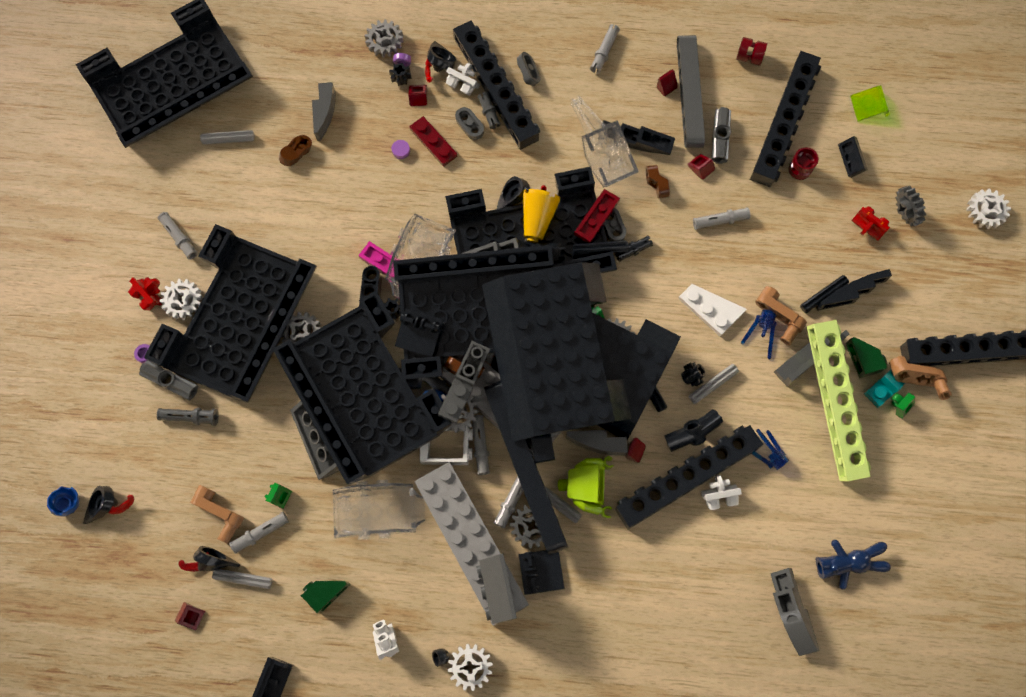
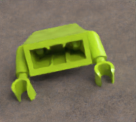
(586, 485)

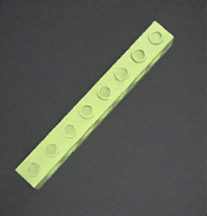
(833, 410)

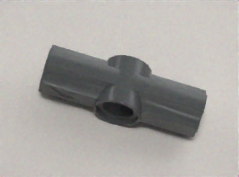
(721, 144)
(177, 385)

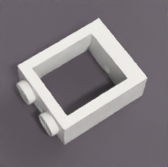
(467, 452)

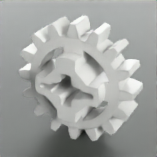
(988, 208)
(172, 299)
(470, 676)

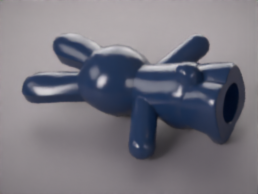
(855, 561)

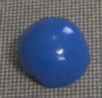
(63, 501)

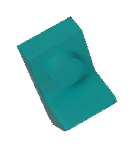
(883, 389)

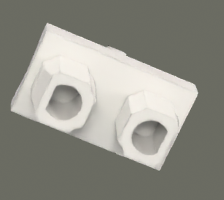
(469, 83)
(721, 490)
(385, 639)

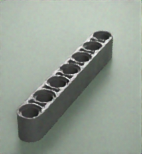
(690, 91)

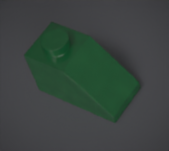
(865, 357)
(323, 593)

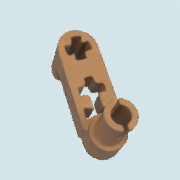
(794, 321)
(920, 375)
(203, 499)

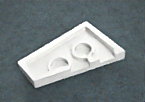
(711, 308)

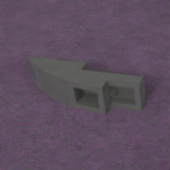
(464, 382)
(793, 615)

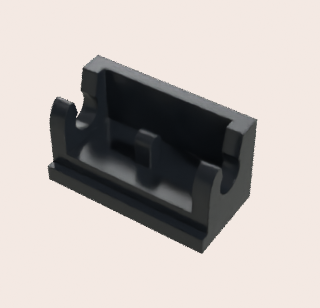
(273, 678)

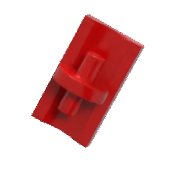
(870, 223)
(148, 289)

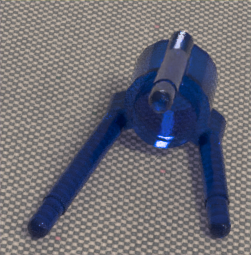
(766, 321)
(777, 457)

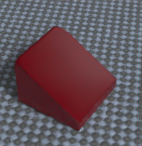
(667, 83)
(417, 95)
(702, 166)
(636, 450)
(189, 616)

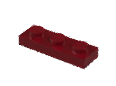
(433, 141)
(597, 216)

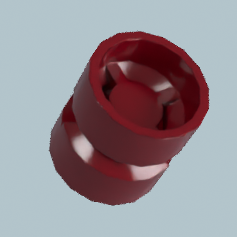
(757, 54)
(803, 163)

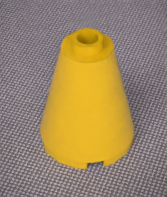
(538, 213)

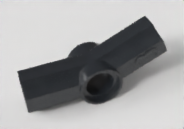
(694, 431)

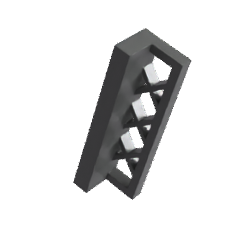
(800, 362)

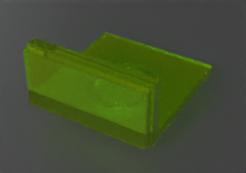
(869, 103)

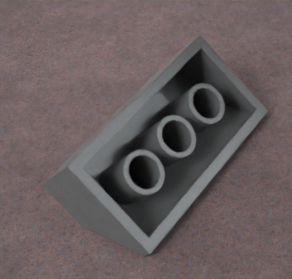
(315, 447)

